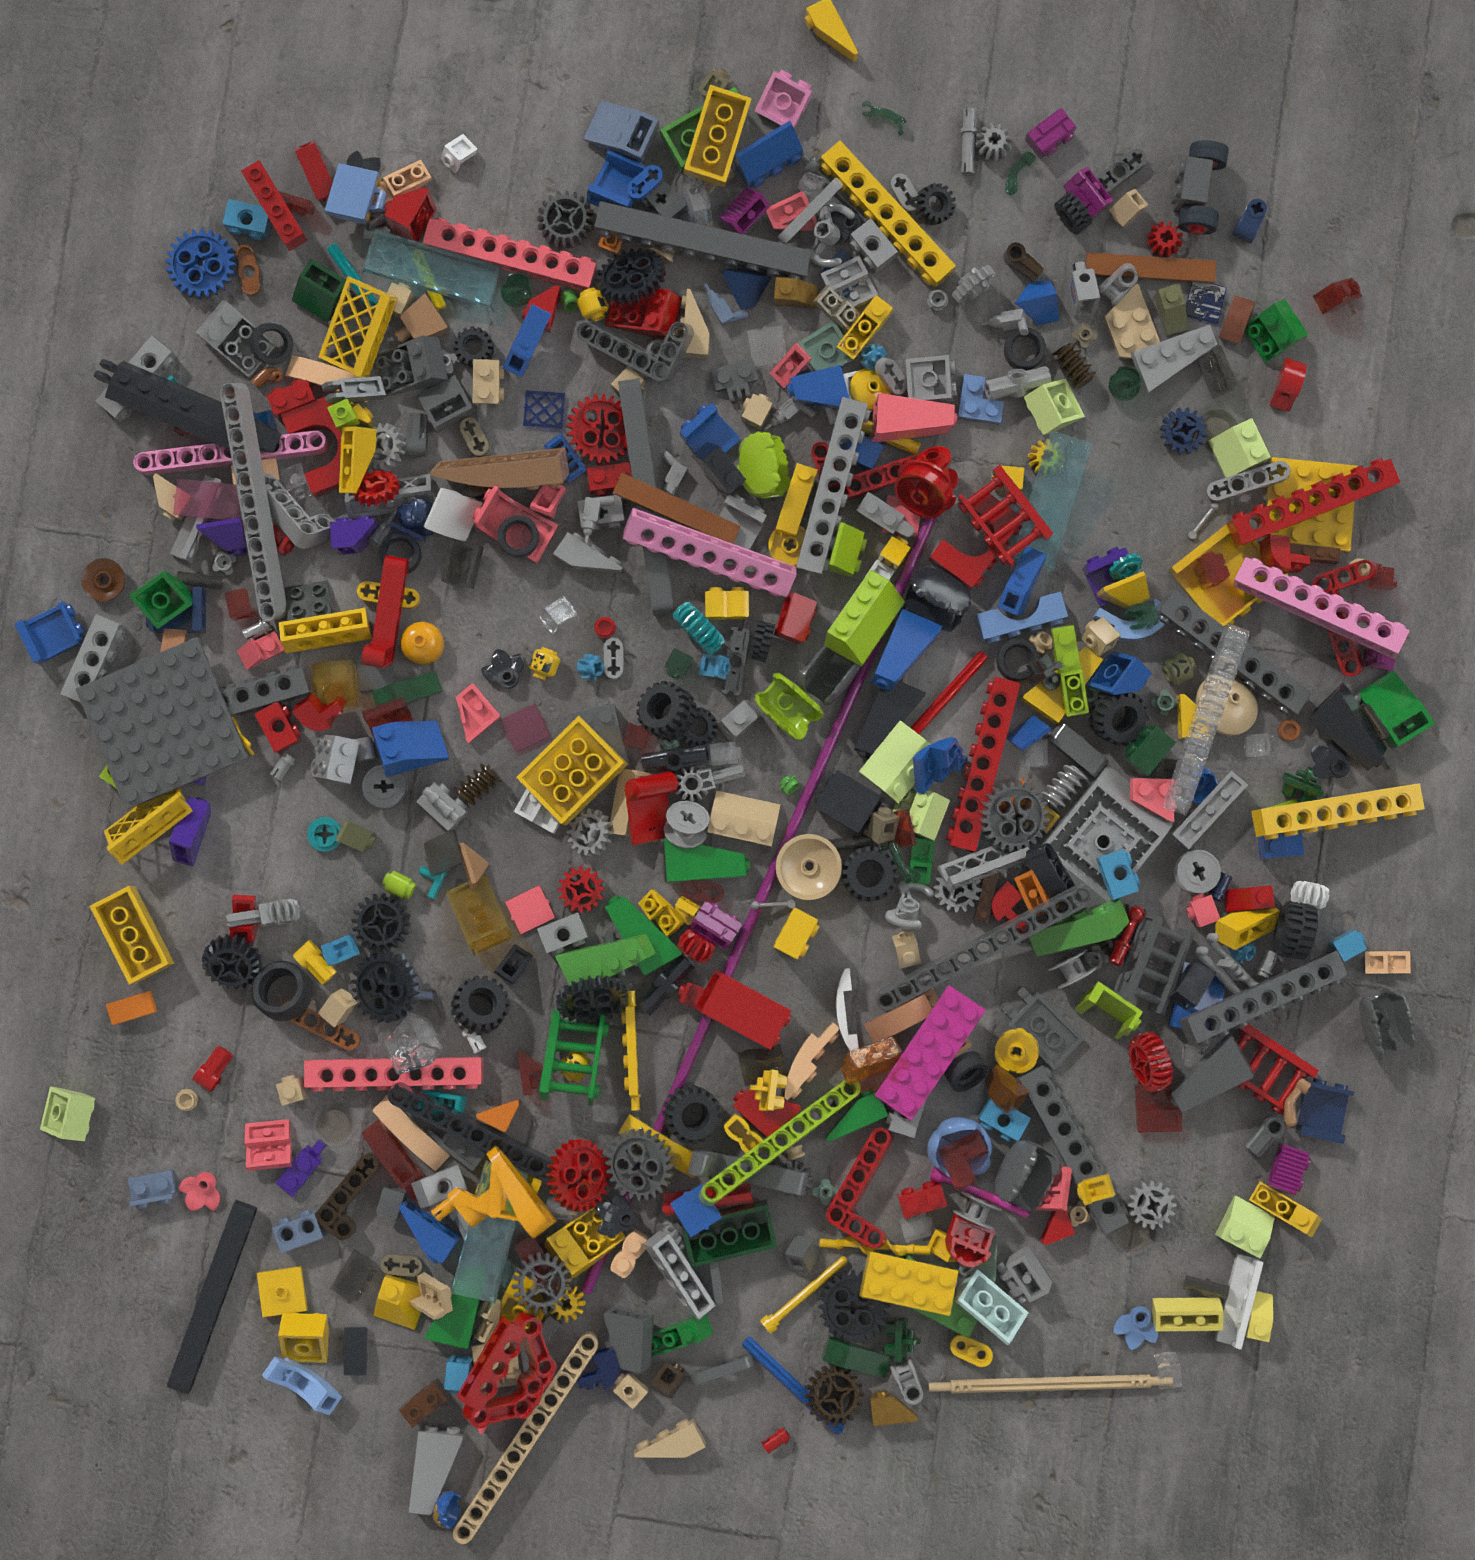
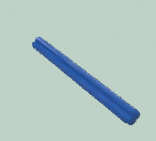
(784, 1377)

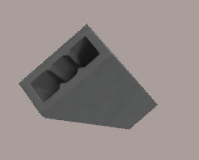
(1212, 1075)

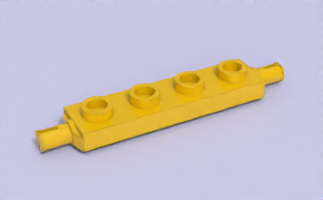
(630, 1059)

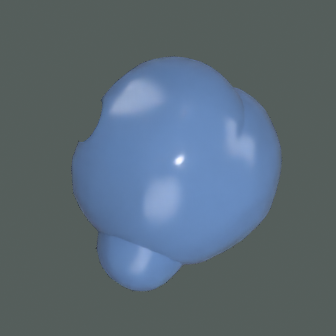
(952, 1131)

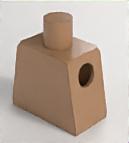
(421, 320)

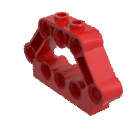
(482, 1372)

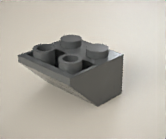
(446, 404)

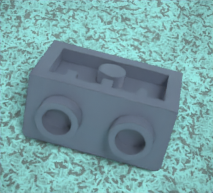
(152, 1188)

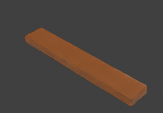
(1154, 267)
(675, 508)

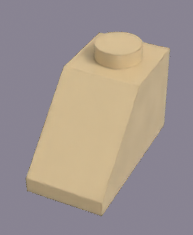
(165, 492)

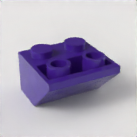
(351, 535)

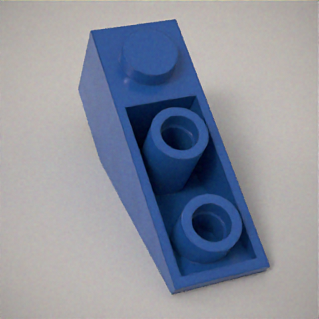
(526, 341)
(1022, 581)

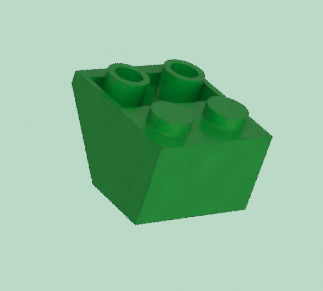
(1275, 330)

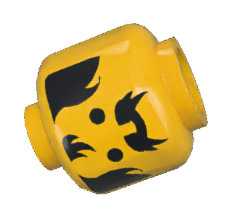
(592, 304)
(544, 663)

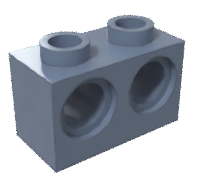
(300, 1234)

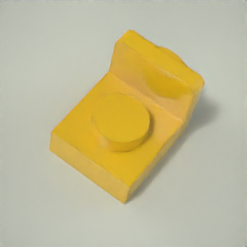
(687, 909)
(938, 1246)

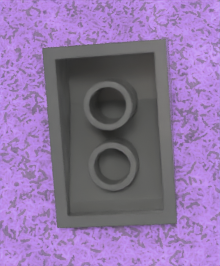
(606, 724)

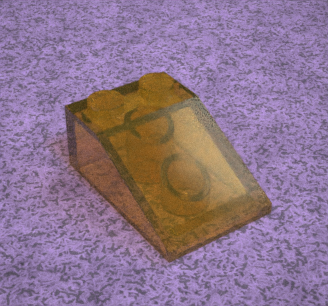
(479, 916)

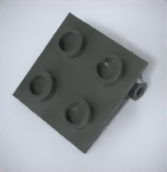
(308, 600)

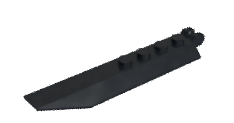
(175, 404)

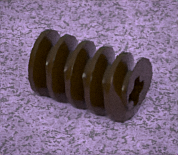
(1074, 364)
(477, 784)

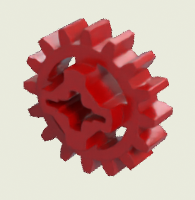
(377, 488)
(585, 878)

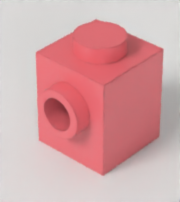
(1202, 910)

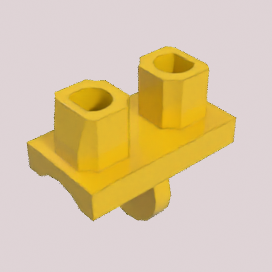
(766, 1090)

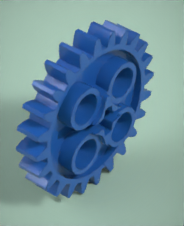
(192, 246)

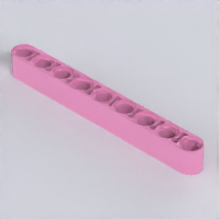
(220, 459)

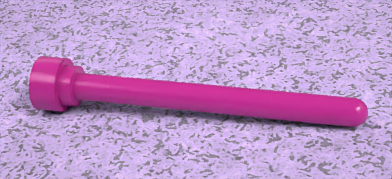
(939, 1176)

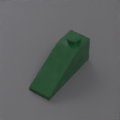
(410, 689)
(855, 1357)

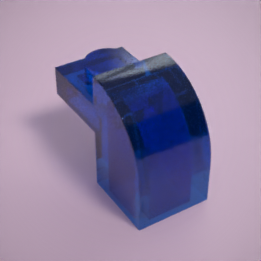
(606, 1372)

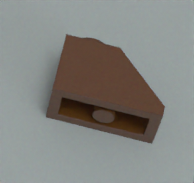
(1005, 1089)

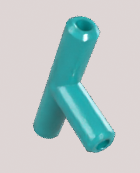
(438, 880)

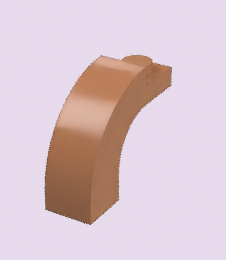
(902, 1016)

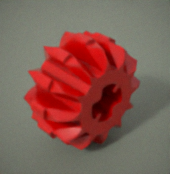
(1173, 239)
(696, 946)

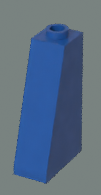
(905, 646)

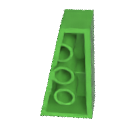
(1082, 928)

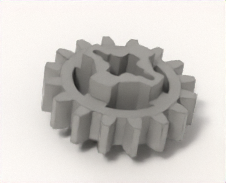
(973, 284)
(387, 447)
(590, 832)
(951, 900)
(1164, 1199)

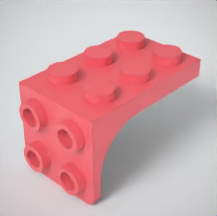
(498, 508)

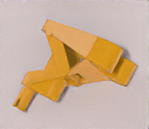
(504, 1183)

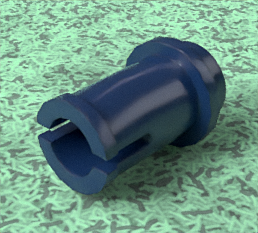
(1221, 887)

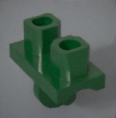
(1292, 782)
(902, 1337)

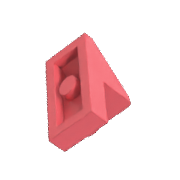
(791, 365)
(547, 500)
(260, 650)

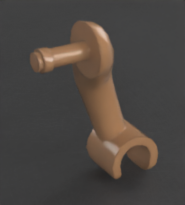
(1289, 1109)

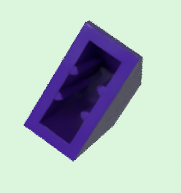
(190, 832)

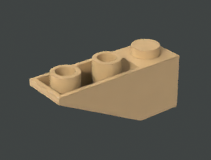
(700, 342)
(676, 1443)

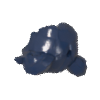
(415, 515)

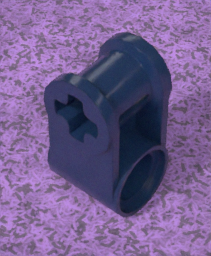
(1249, 222)

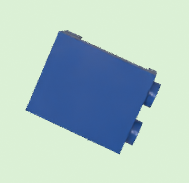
(613, 181)
(51, 632)

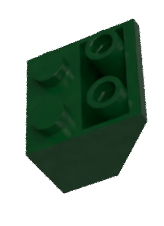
(318, 290)

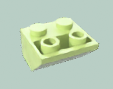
(925, 811)

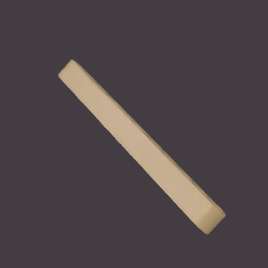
(519, 1445)

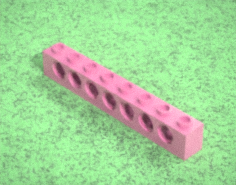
(703, 543)
(1326, 618)

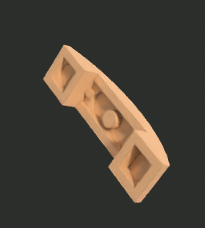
(315, 371)
(411, 1134)

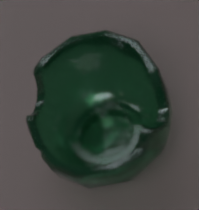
(517, 290)
(1125, 383)

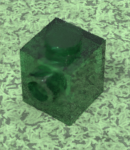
(678, 664)

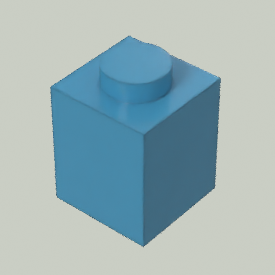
(1348, 944)

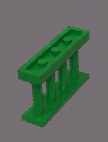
(555, 1045)

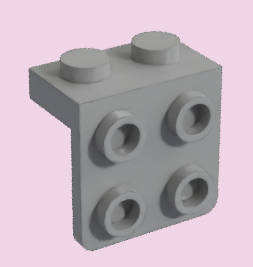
(749, 518)
(334, 758)

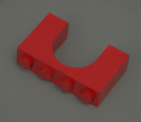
(309, 418)
(969, 569)

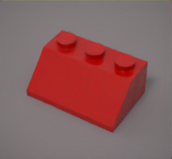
(410, 213)

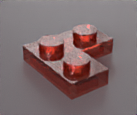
(957, 1158)

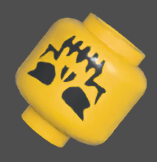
(575, 1058)

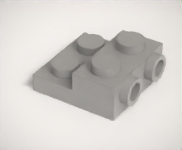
(931, 378)

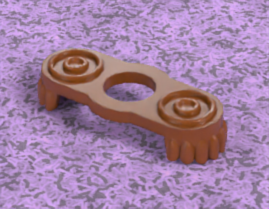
(246, 258)

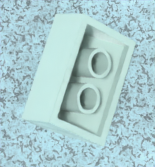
(991, 1306)

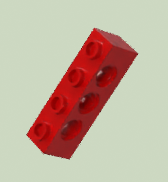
(274, 205)

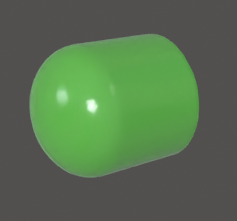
(566, 297)

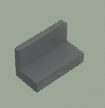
(711, 1280)

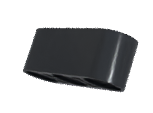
(1049, 870)

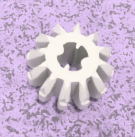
(1310, 894)

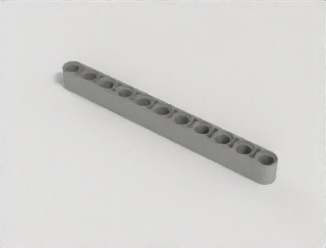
(256, 491)

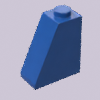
(819, 388)

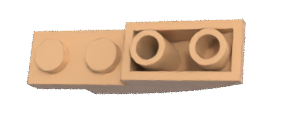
(404, 181)
(802, 1068)

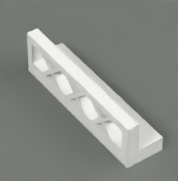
(1240, 1300)

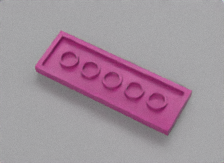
(930, 1052)

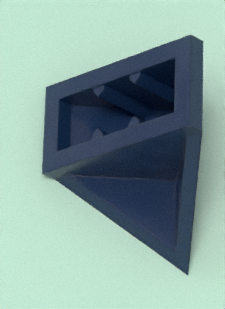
(746, 286)

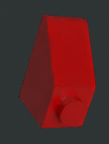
(547, 301)
(1249, 898)

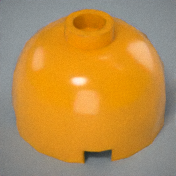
(422, 643)

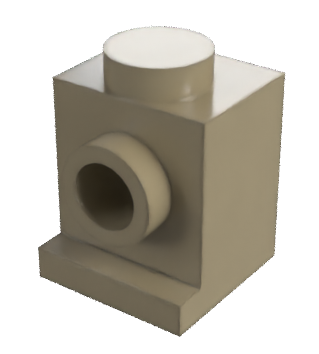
(882, 825)

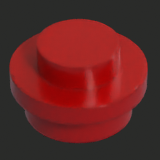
(605, 627)

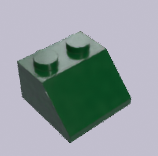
(1148, 750)

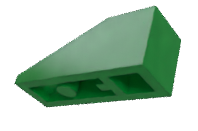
(861, 1113)

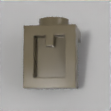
(717, 78)

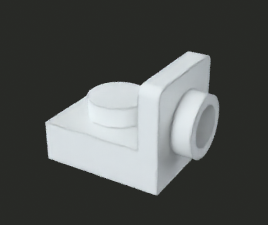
(457, 152)

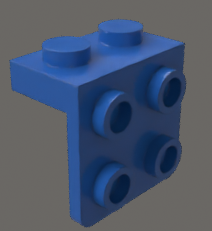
(708, 427)

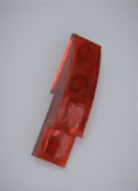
(393, 1156)

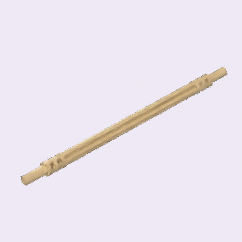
(1047, 1384)

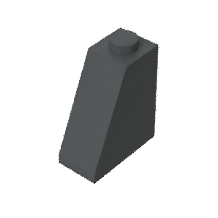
(631, 1338)

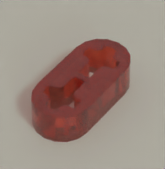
(705, 886)

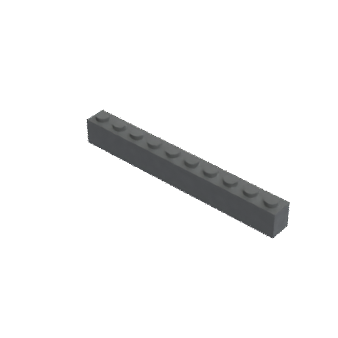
(701, 241)

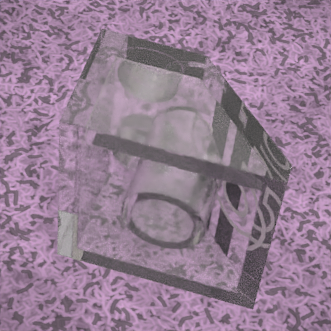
(413, 1044)

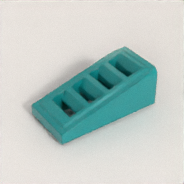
(459, 1103)

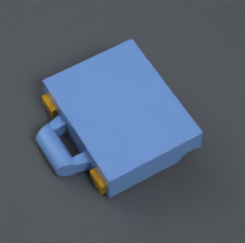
(354, 194)

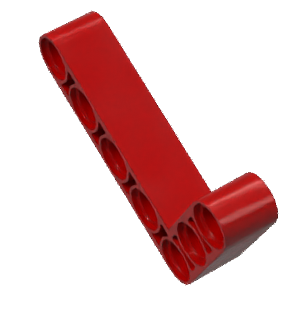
(861, 478)
(1335, 585)
(382, 649)
(858, 1189)

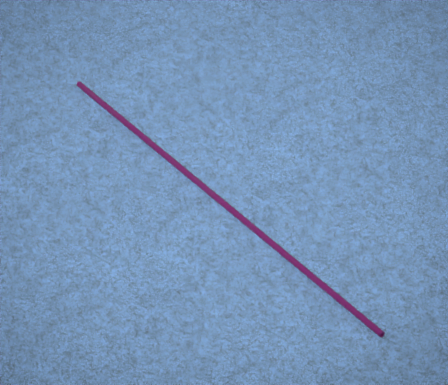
(771, 874)

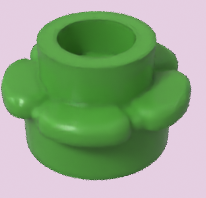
(789, 784)

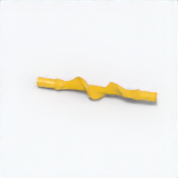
(899, 1250)

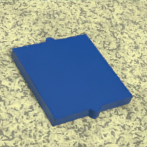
(1028, 733)
(693, 1213)

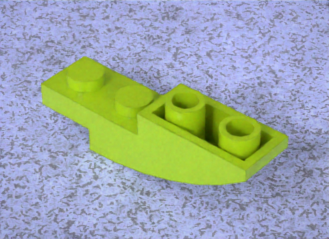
(1071, 674)

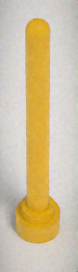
(772, 1321)

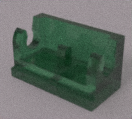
(1144, 613)

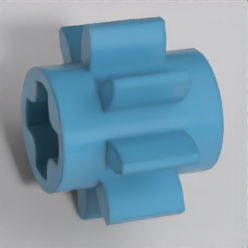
(871, 355)
(590, 667)
(1245, 952)

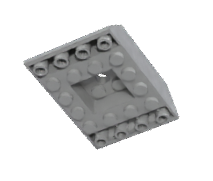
(1108, 812)

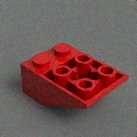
(649, 317)

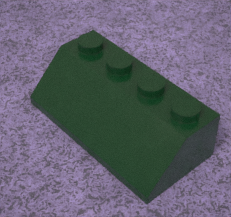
(738, 1233)

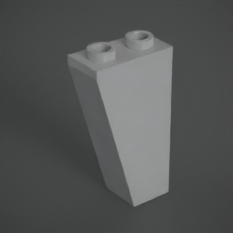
(433, 1462)

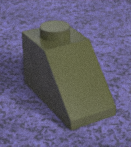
(1171, 309)
(356, 836)

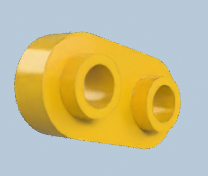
(970, 1350)

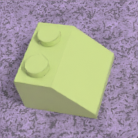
(1053, 406)
(1239, 448)
(67, 1114)
(1246, 1226)

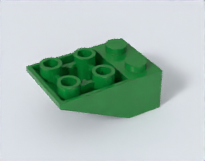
(1396, 708)

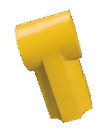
(311, 958)

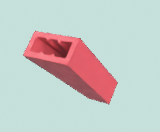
(910, 418)

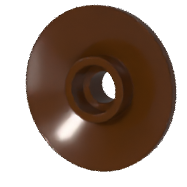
(96, 572)

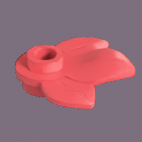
(198, 1194)

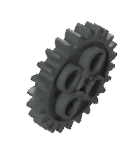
(1032, 812)
(628, 1176)

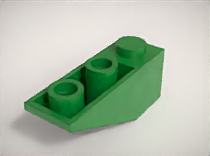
(680, 1334)

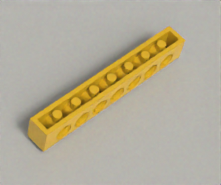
(841, 155)
(1409, 799)

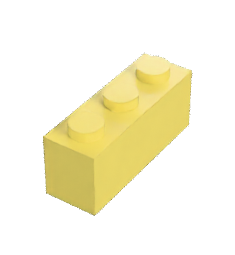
(1187, 1314)

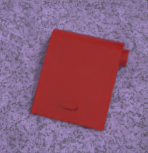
(648, 805)

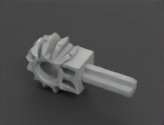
(706, 780)
(267, 914)

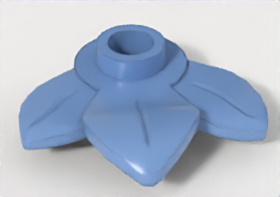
(1135, 1330)

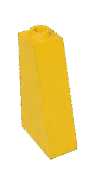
(1050, 702)

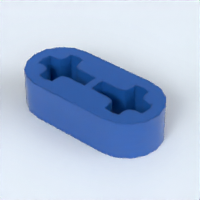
(641, 180)

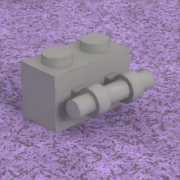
(442, 806)
(1028, 1274)

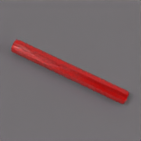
(950, 691)

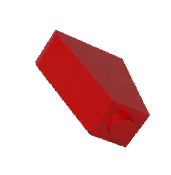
(315, 169)
(765, 1121)

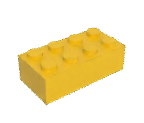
(717, 135)
(132, 934)
(908, 1283)

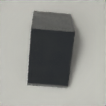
(513, 964)

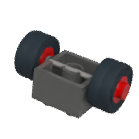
(1193, 187)

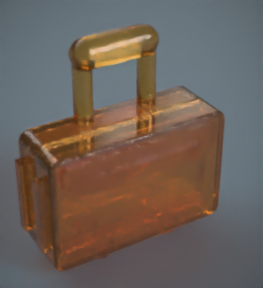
(870, 1060)

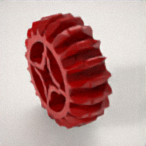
(1150, 1061)

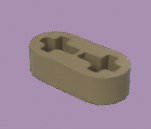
(470, 439)
(402, 1259)

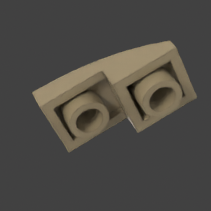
(833, 306)

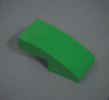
(921, 859)

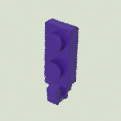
(301, 1168)

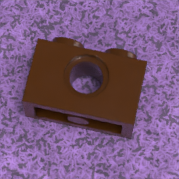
(424, 1402)

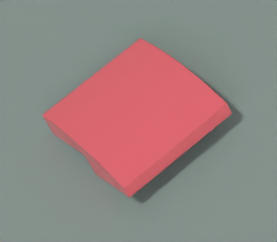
(268, 1145)

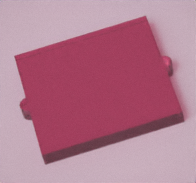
(525, 727)

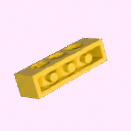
(325, 630)

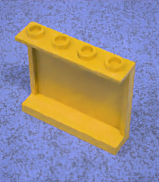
(1223, 600)

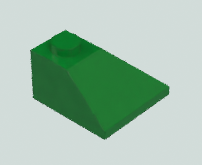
(162, 598)

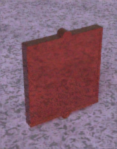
(904, 833)

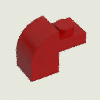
(1288, 384)
(1276, 553)
(317, 716)
(244, 903)
(1002, 903)

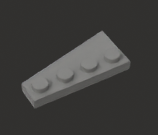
(1170, 356)

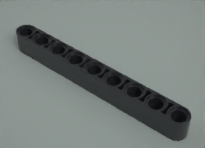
(470, 1125)
(212, 1297)

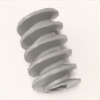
(1063, 786)

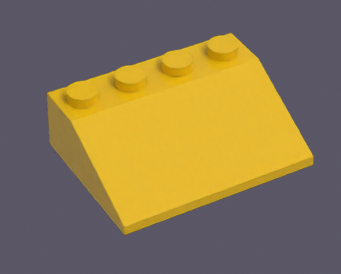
(572, 771)

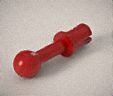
(1135, 915)

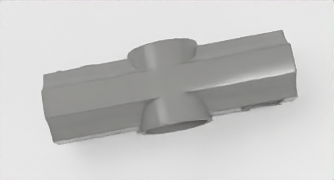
(1016, 383)

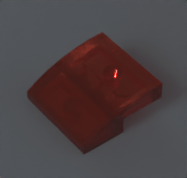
(392, 711)
(1156, 1111)

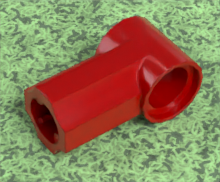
(210, 1073)

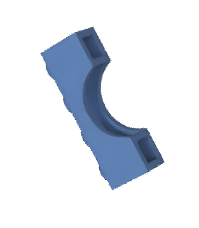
(994, 624)

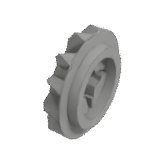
(669, 1228)

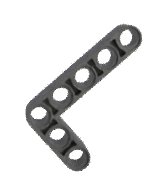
(636, 353)
(711, 1163)

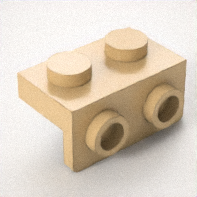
(487, 382)
(434, 1297)

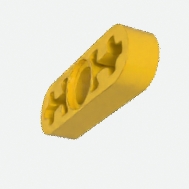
(372, 597)

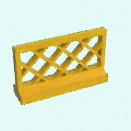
(375, 331)
(144, 831)

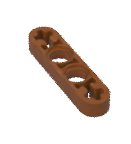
(319, 1029)

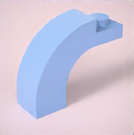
(1123, 626)
(304, 1382)

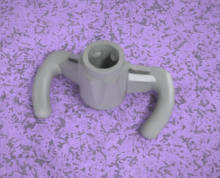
(827, 234)
(907, 910)

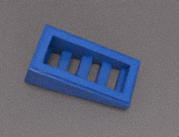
(579, 471)

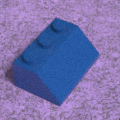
(768, 155)

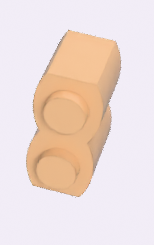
(626, 1257)

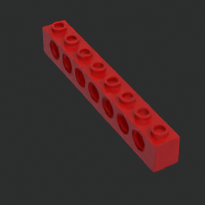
(1384, 475)
(1009, 691)

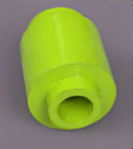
(399, 885)

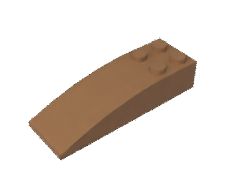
(508, 470)

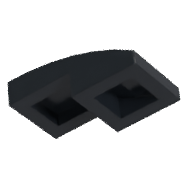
(355, 1351)

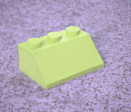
(892, 762)

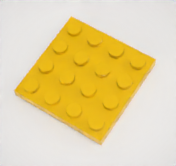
(1327, 529)

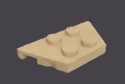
(1131, 324)

